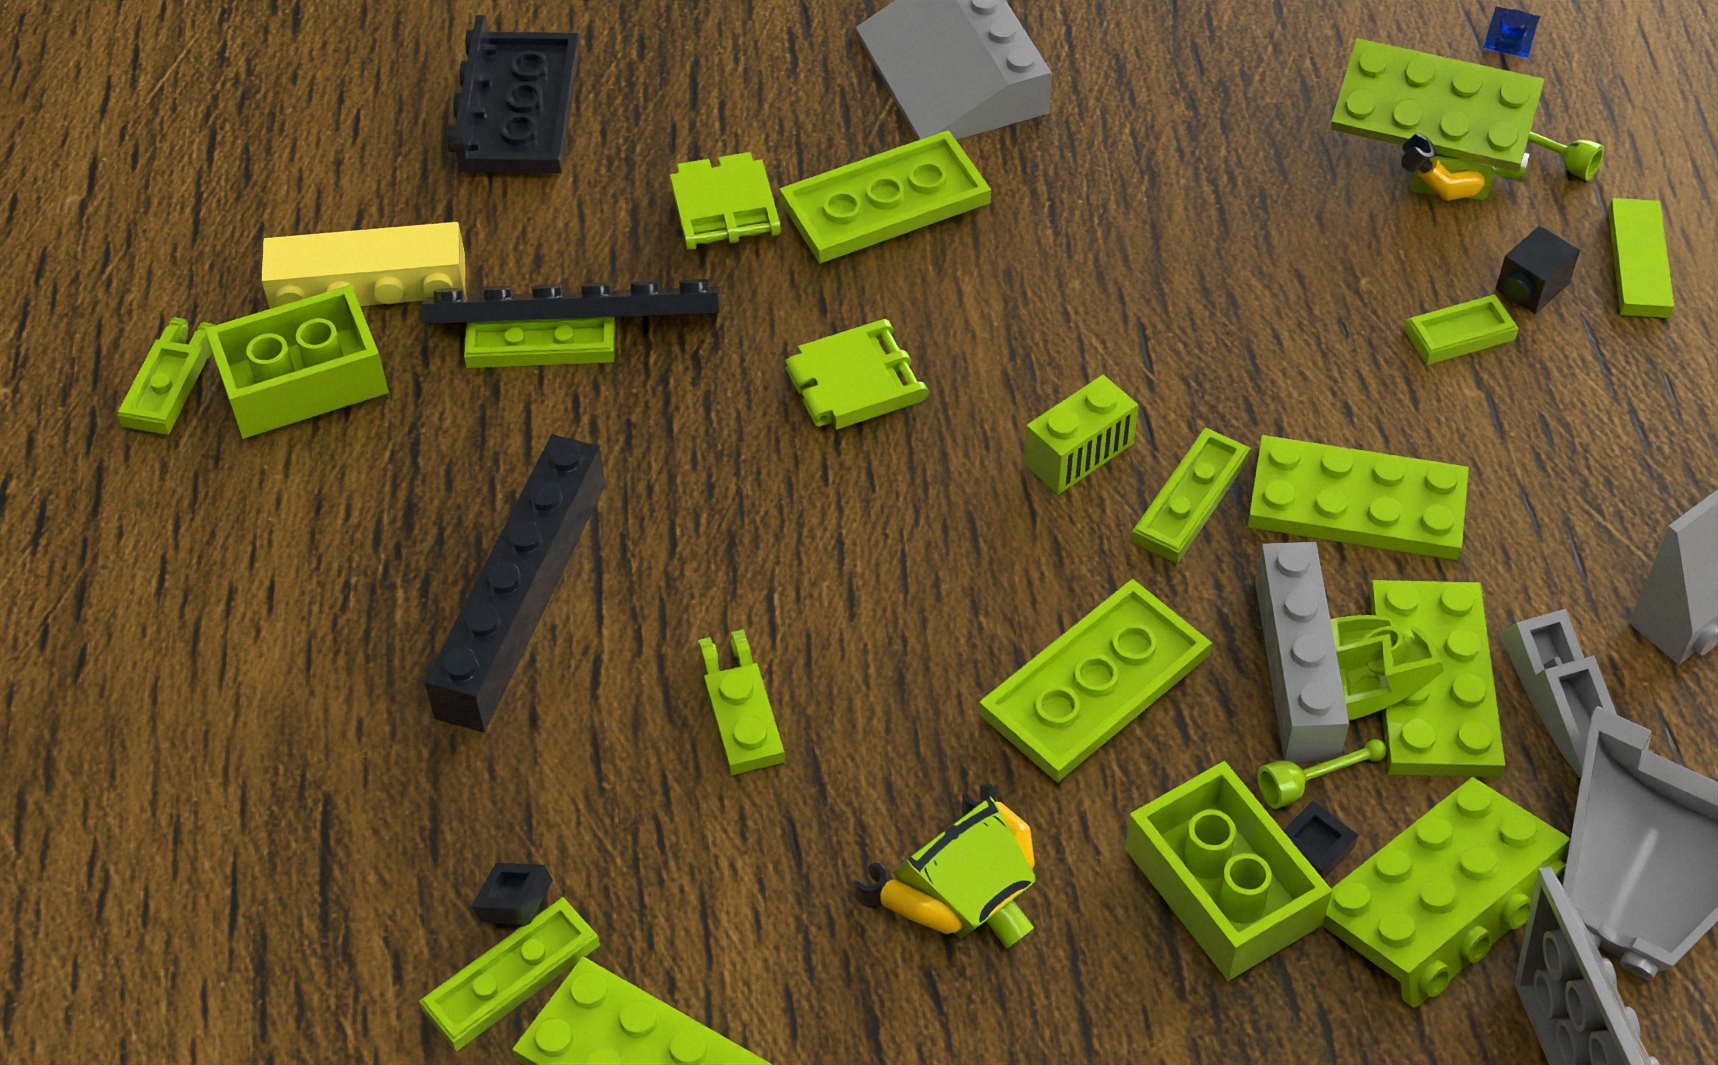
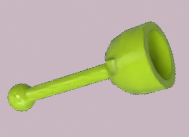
(1580, 157)
(1284, 781)

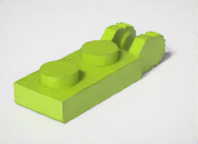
(166, 378)
(741, 708)

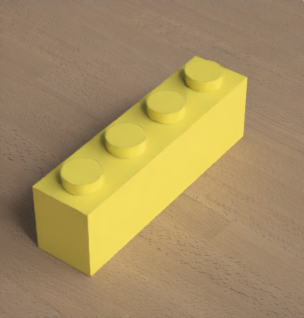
(378, 263)

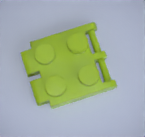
(723, 200)
(852, 378)

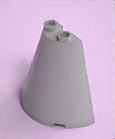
(1642, 849)

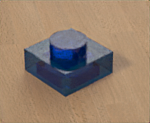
(1511, 32)

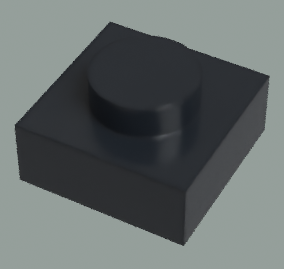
(1321, 838)
(512, 893)

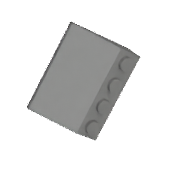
(957, 65)
(1681, 591)
(1571, 988)

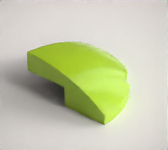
(1381, 662)

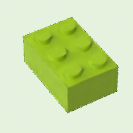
(297, 361)
(1227, 870)

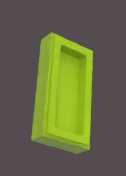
(1461, 329)

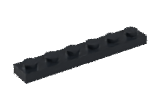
(550, 302)

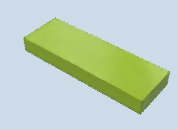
(1640, 258)
(540, 342)
(1190, 495)
(509, 974)

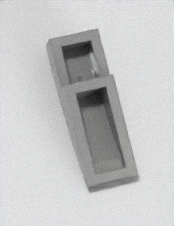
(1558, 680)

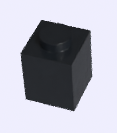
(1537, 269)

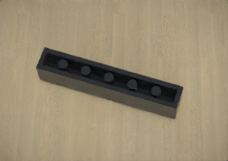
(515, 584)

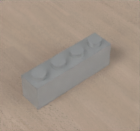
(1301, 652)

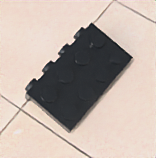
(513, 100)

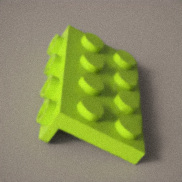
(1446, 888)

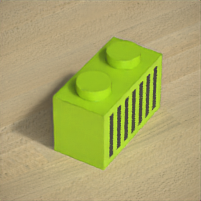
(1080, 434)

